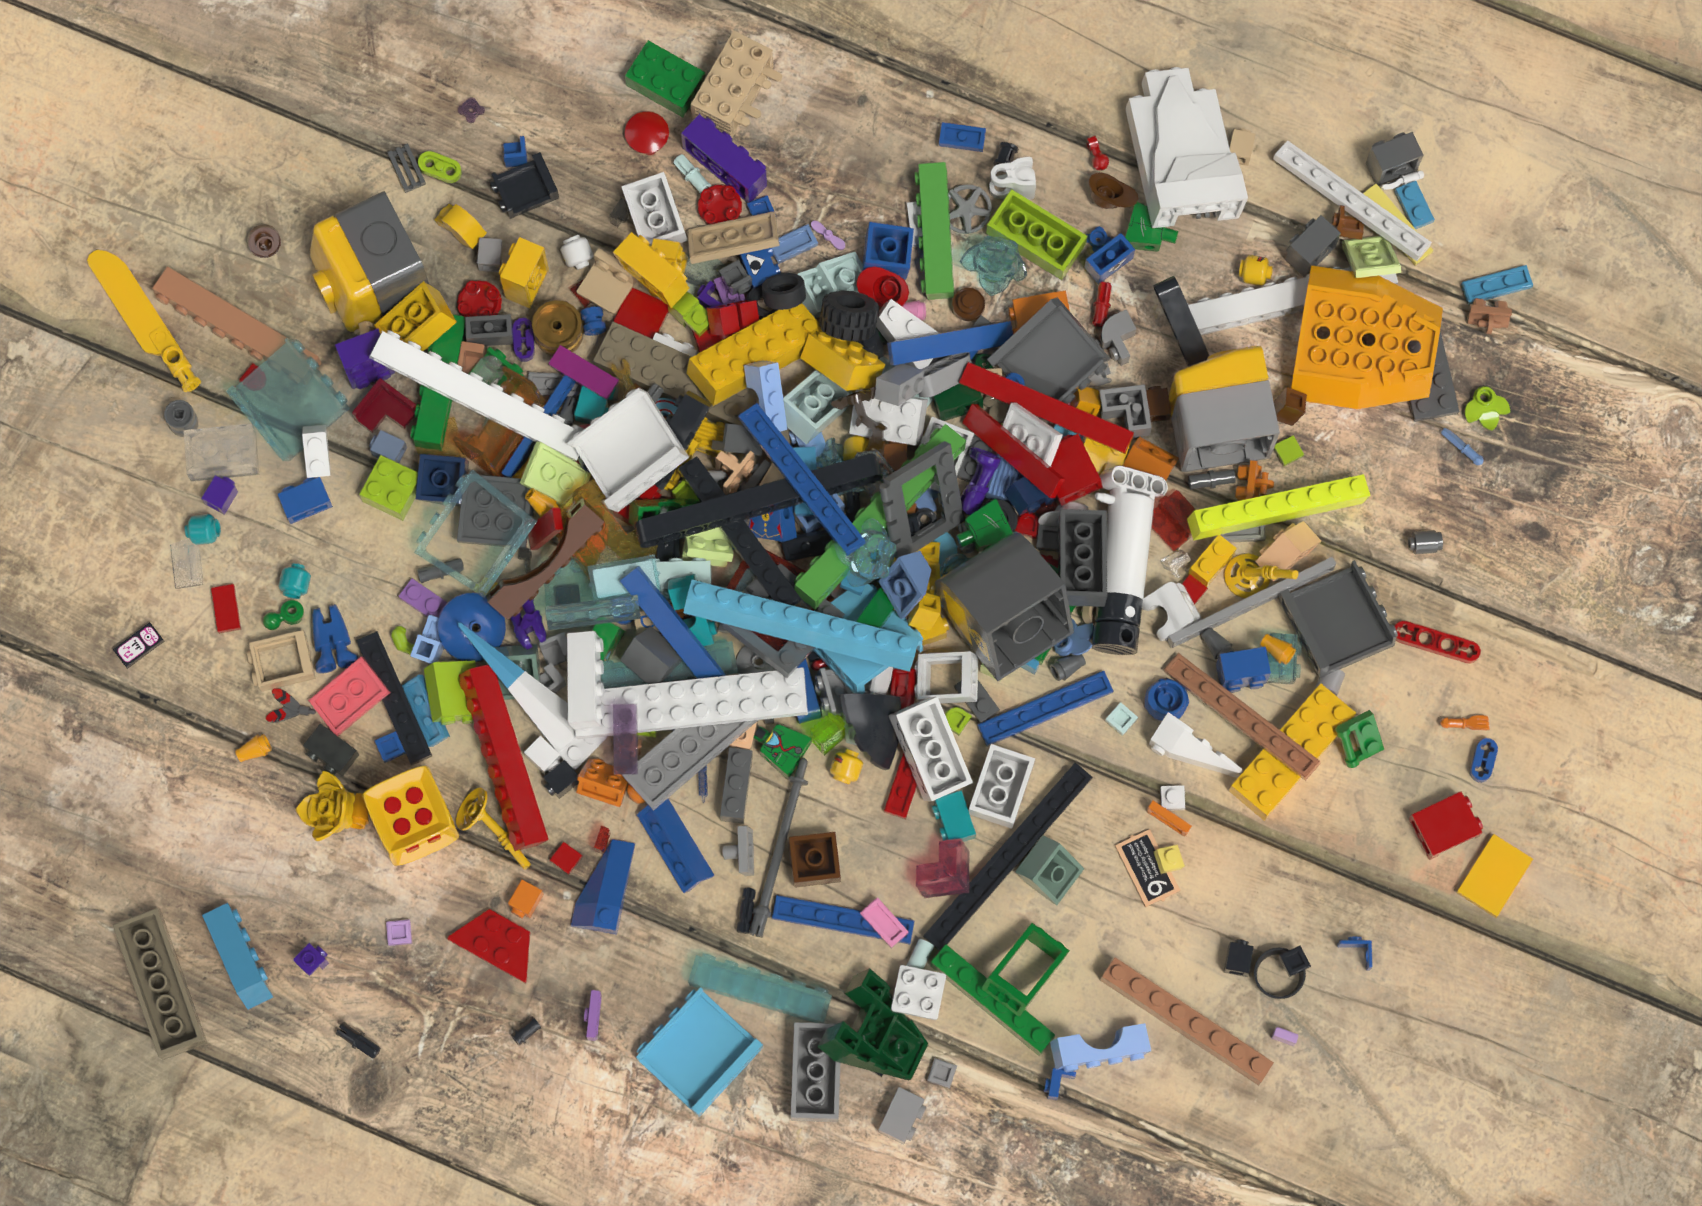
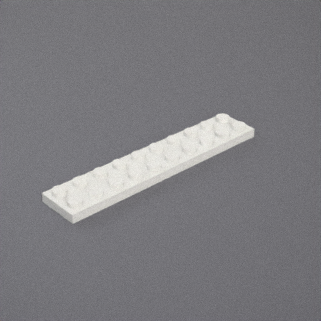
(706, 701)

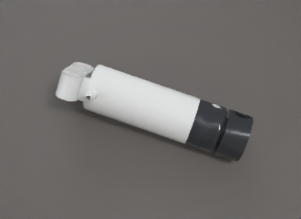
(1127, 556)

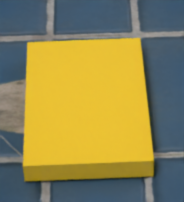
(1494, 875)

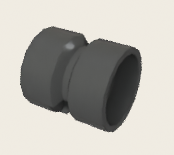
(180, 417)

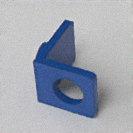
(1357, 942)

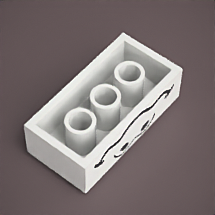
(930, 749)

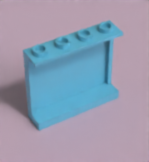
(856, 671)
(698, 1051)

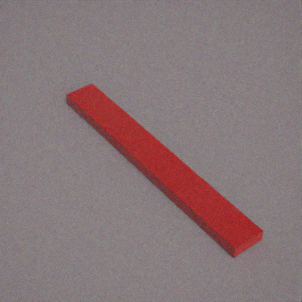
(1047, 408)

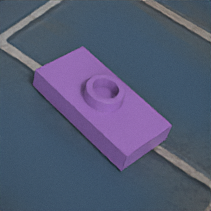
(592, 1015)

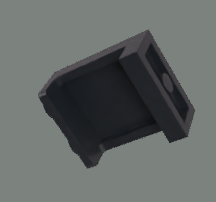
(524, 187)

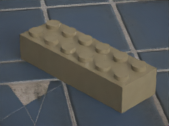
(160, 984)

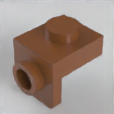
(1348, 226)

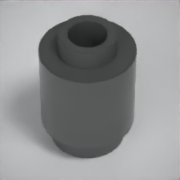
(1425, 542)

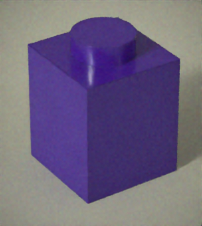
(220, 494)

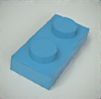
(1414, 205)

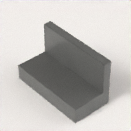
(737, 440)

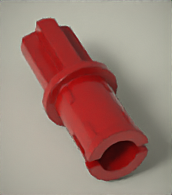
(1102, 304)

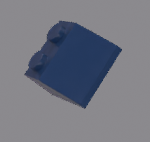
(438, 477)

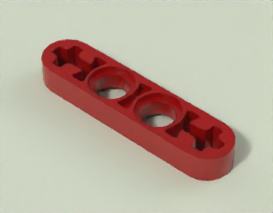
(1435, 645)

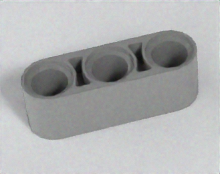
(944, 374)

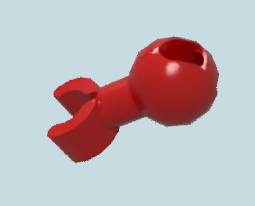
(1100, 161)

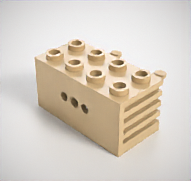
(735, 84)

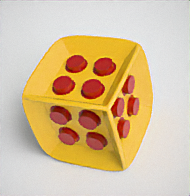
(410, 815)

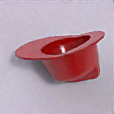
(882, 286)

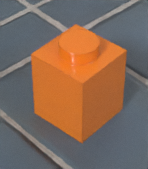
(525, 899)

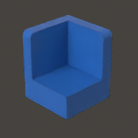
(515, 153)

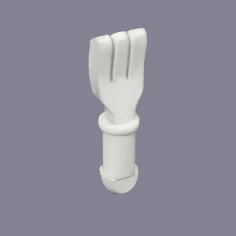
(1404, 179)

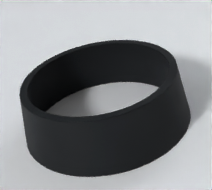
(1278, 951)

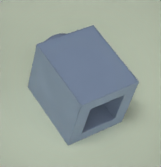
(387, 446)

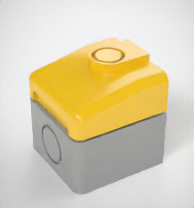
(1223, 410)

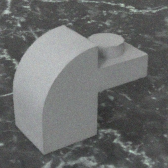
(1114, 332)

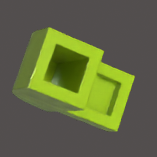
(691, 313)

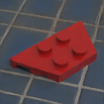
(496, 942)

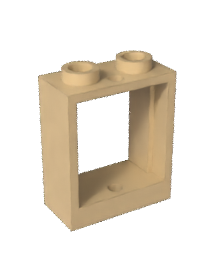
(275, 642)

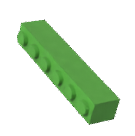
(936, 231)

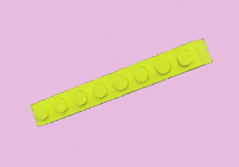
(1278, 507)

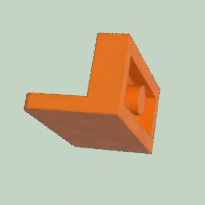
(1150, 459)

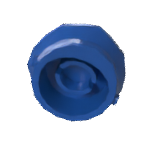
(1165, 697)

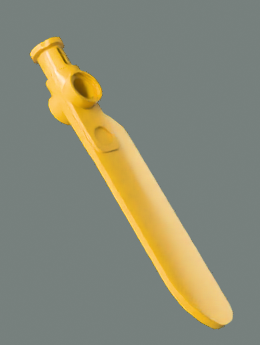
(140, 315)

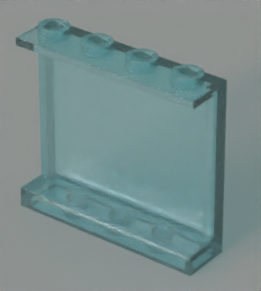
(287, 396)
(572, 602)

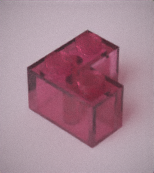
(948, 875)

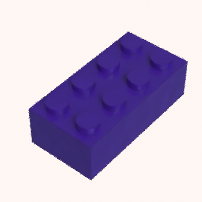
(724, 158)

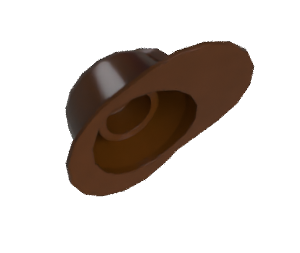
(1111, 193)

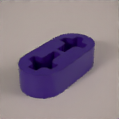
(518, 340)

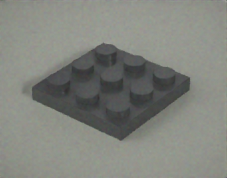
(488, 520)

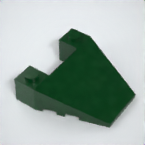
(879, 1037)

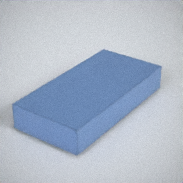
(794, 244)

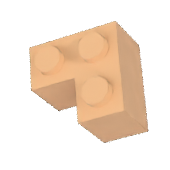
(1289, 547)

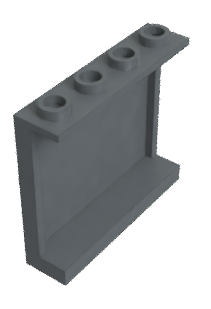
(1052, 353)
(1339, 620)

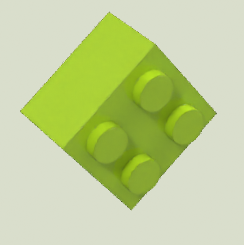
(390, 488)

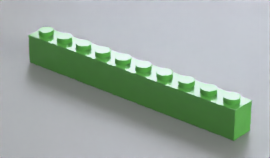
(828, 570)

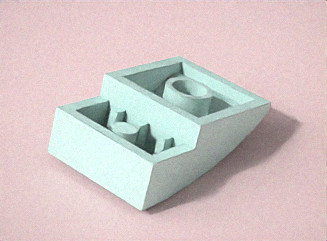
(830, 276)

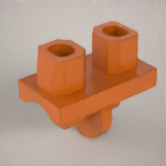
(1256, 482)

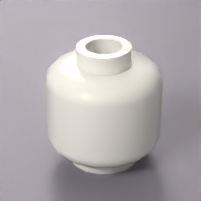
(576, 252)

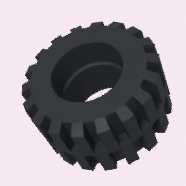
(848, 315)

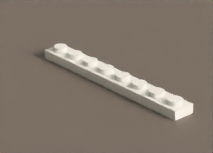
(1354, 201)

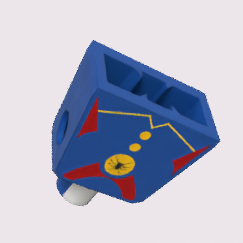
(775, 525)

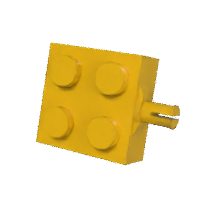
(1103, 456)

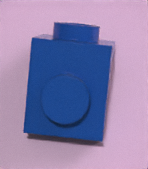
(1052, 1085)

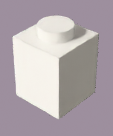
(543, 755)

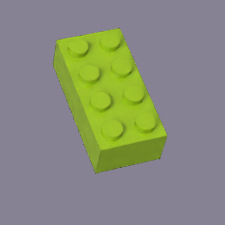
(1038, 233)

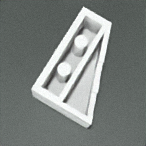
(899, 324)

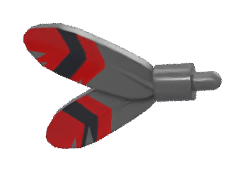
(291, 709)

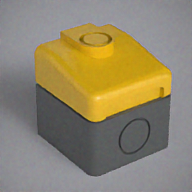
(364, 261)

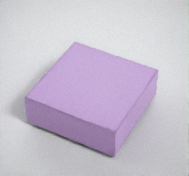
(399, 932)
(1285, 1036)

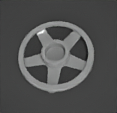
(967, 208)

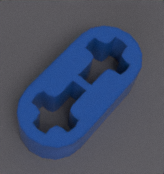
(1478, 759)

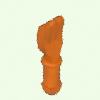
(1476, 722)

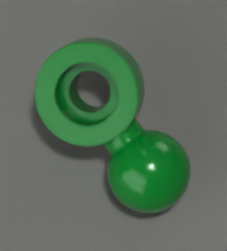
(273, 620)

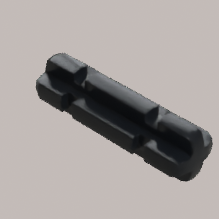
(746, 910)

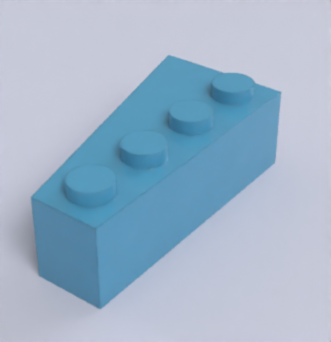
(237, 955)

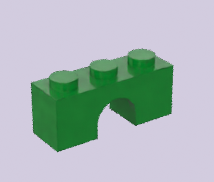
(647, 508)

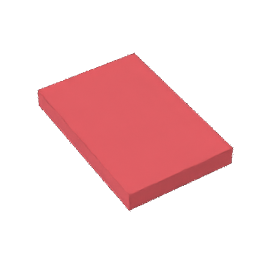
(349, 696)

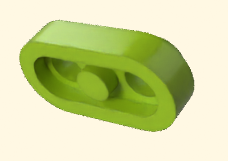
(440, 168)

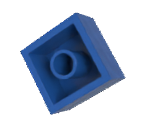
(888, 248)
(1243, 669)

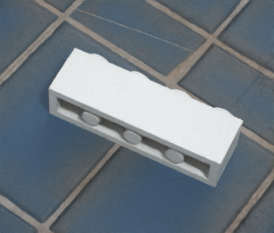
(585, 679)

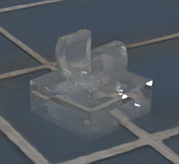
(1175, 561)

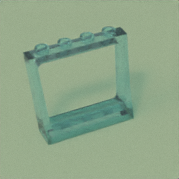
(508, 552)

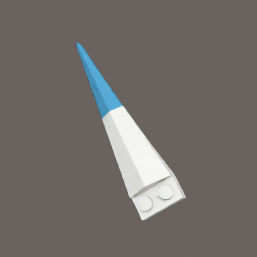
(540, 704)

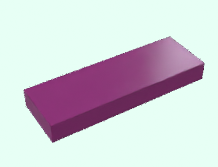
(583, 372)

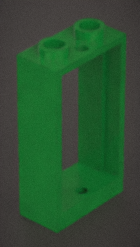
(1015, 999)

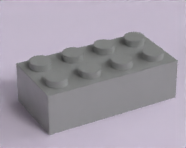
(813, 1076)

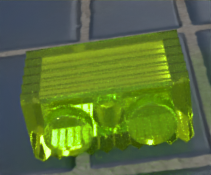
(828, 733)

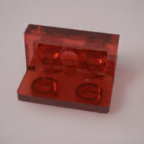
(1171, 521)

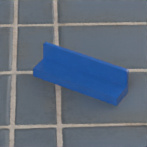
(675, 845)

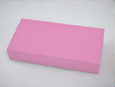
(884, 922)

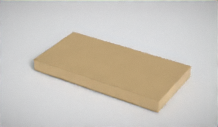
(733, 237)

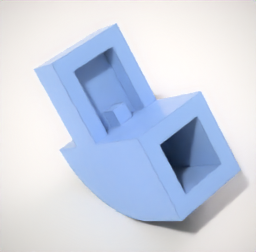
(428, 646)

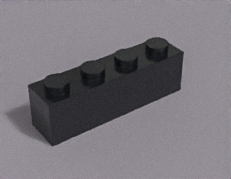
(685, 423)

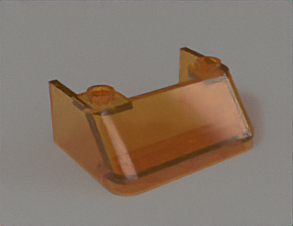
(496, 443)

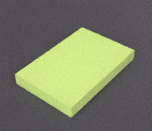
(1371, 256)
(553, 473)

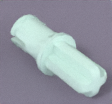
(691, 173)

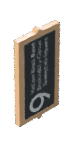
(1143, 869)

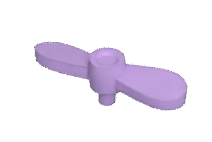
(838, 243)

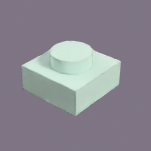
(1121, 719)

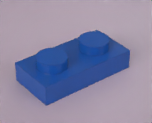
(962, 137)

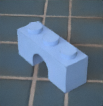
(766, 381)

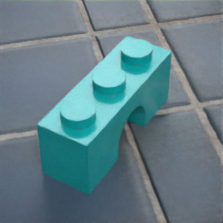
(700, 627)

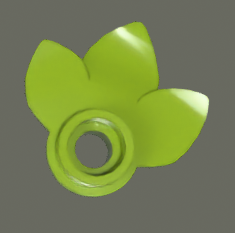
(1488, 411)

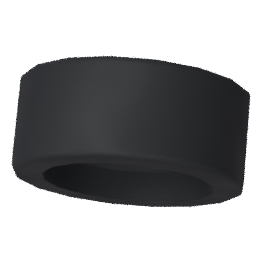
(784, 291)

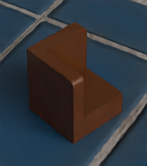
(1290, 406)

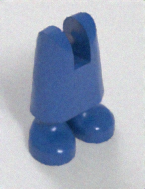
(331, 637)

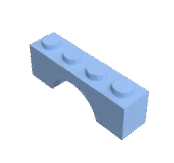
(1073, 1051)

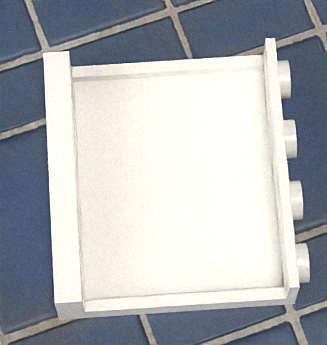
(629, 449)

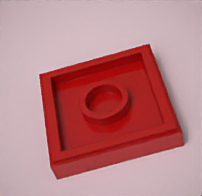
(642, 313)

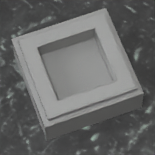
(942, 1073)

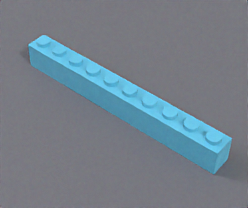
(800, 625)

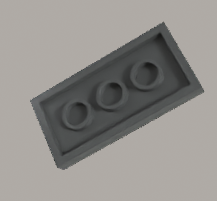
(1442, 396)

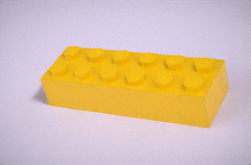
(775, 338)
(1313, 728)

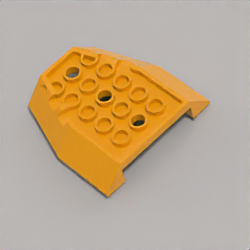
(1342, 368)

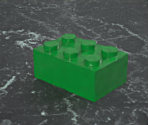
(665, 78)

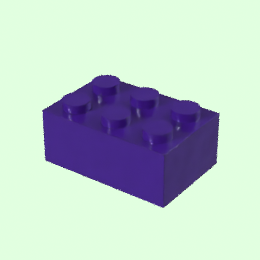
(356, 361)

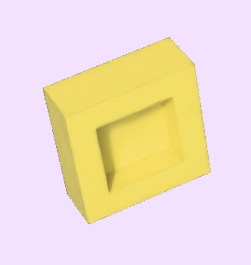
(1169, 859)

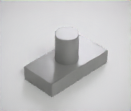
(743, 851)

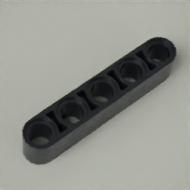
(1181, 321)

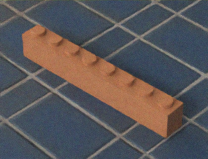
(220, 316)
(1186, 1021)

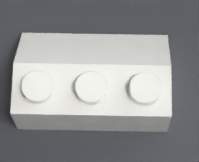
(654, 209)

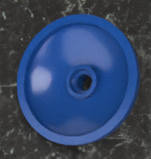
(468, 610)

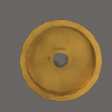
(546, 327)

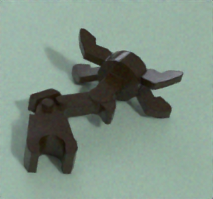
(877, 439)

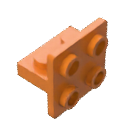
(600, 782)

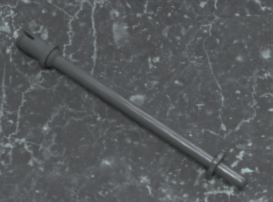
(761, 912)

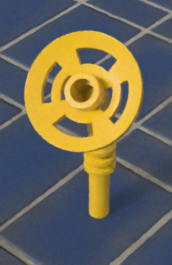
(1251, 575)
(478, 812)

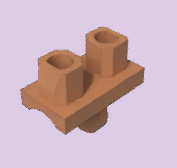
(1489, 316)

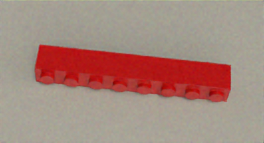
(503, 757)

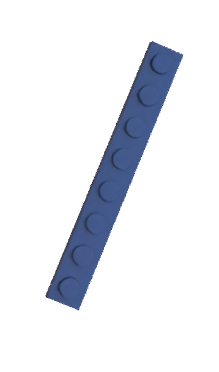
(802, 479)

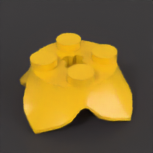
(328, 809)

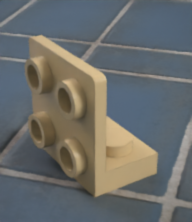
(606, 283)

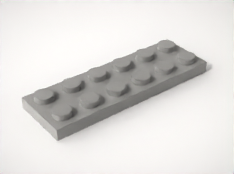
(680, 758)

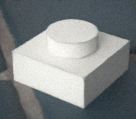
(1173, 797)

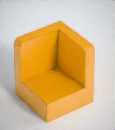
(1087, 400)

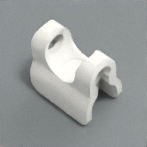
(1018, 177)
(1178, 605)

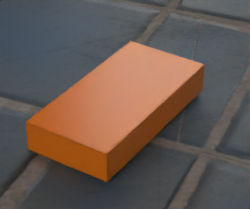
(1169, 818)

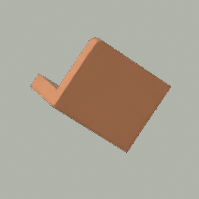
(470, 355)

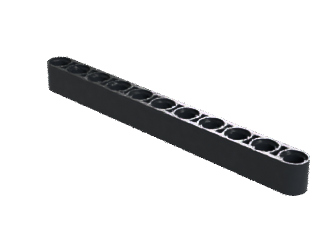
(752, 502)

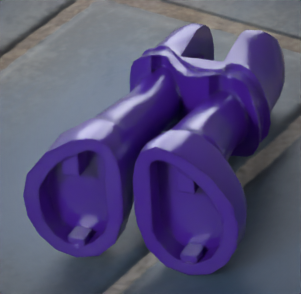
(977, 488)
(530, 622)

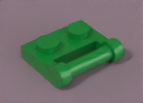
(1366, 737)

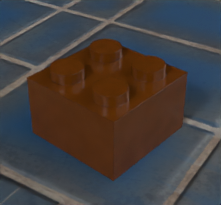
(814, 859)

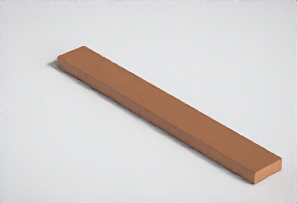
(1242, 716)

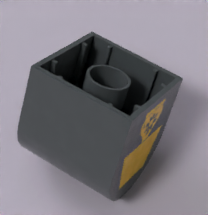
(1006, 604)

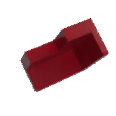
(384, 402)

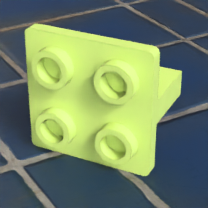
(708, 545)

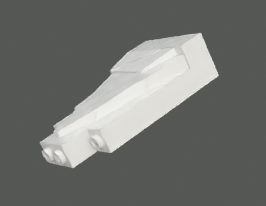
(1183, 150)

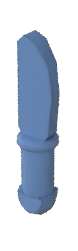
(1466, 449)

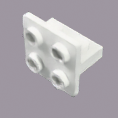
(918, 992)

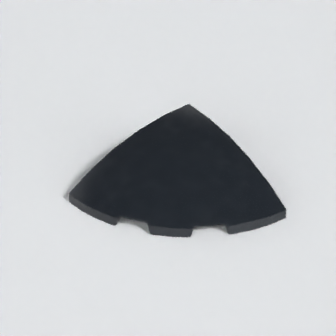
(872, 725)

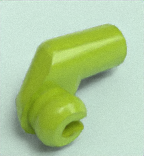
(400, 641)

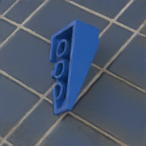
(604, 894)

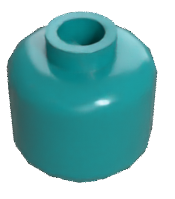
(203, 529)
(294, 581)

